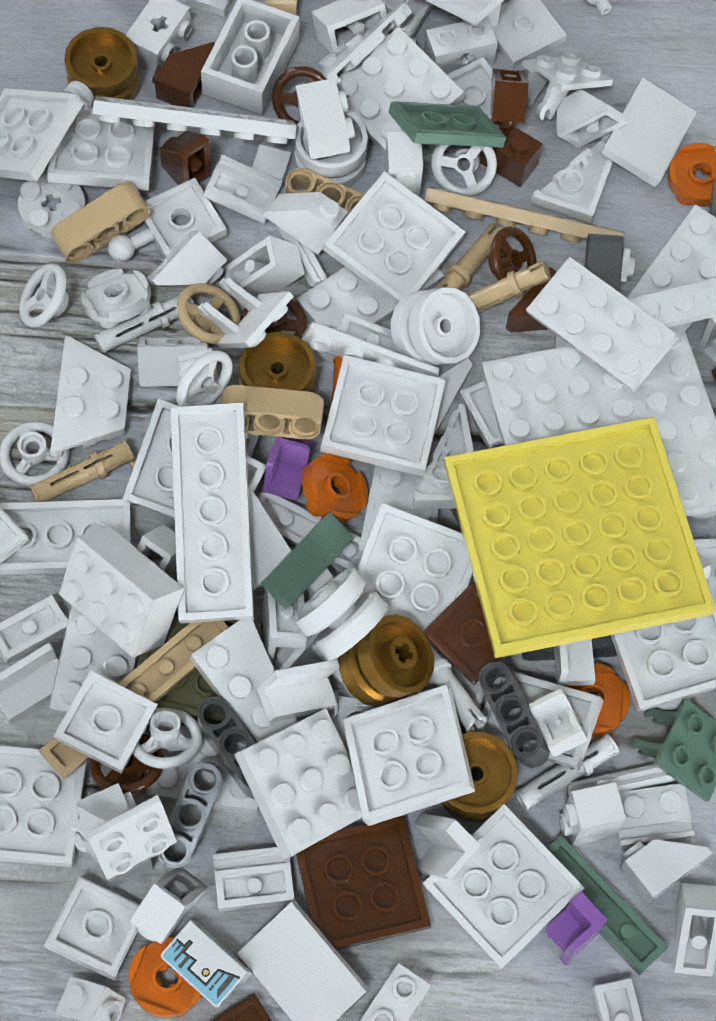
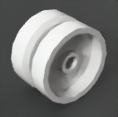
(342, 168)
(436, 326)
(340, 614)

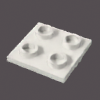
(565, 74)
(252, 327)
(124, 839)

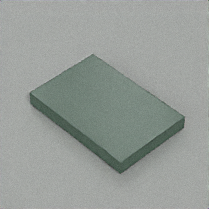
(446, 124)

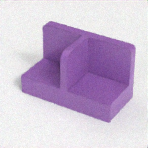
(285, 466)
(576, 926)

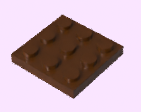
(363, 884)

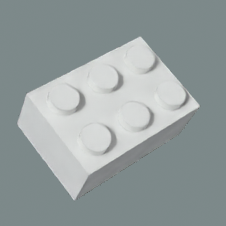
(250, 55)
(120, 591)

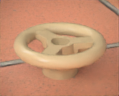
(195, 322)

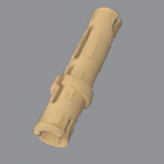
(459, 274)
(513, 285)
(95, 466)

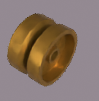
(103, 62)
(279, 363)
(388, 662)
(498, 778)

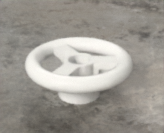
(472, 154)
(49, 296)
(197, 376)
(30, 440)
(166, 734)

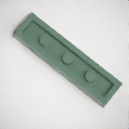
(624, 928)

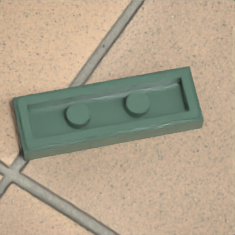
(307, 560)

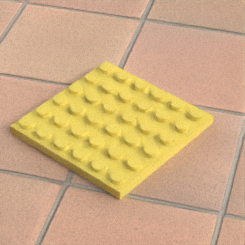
(577, 537)

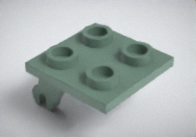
(688, 749)

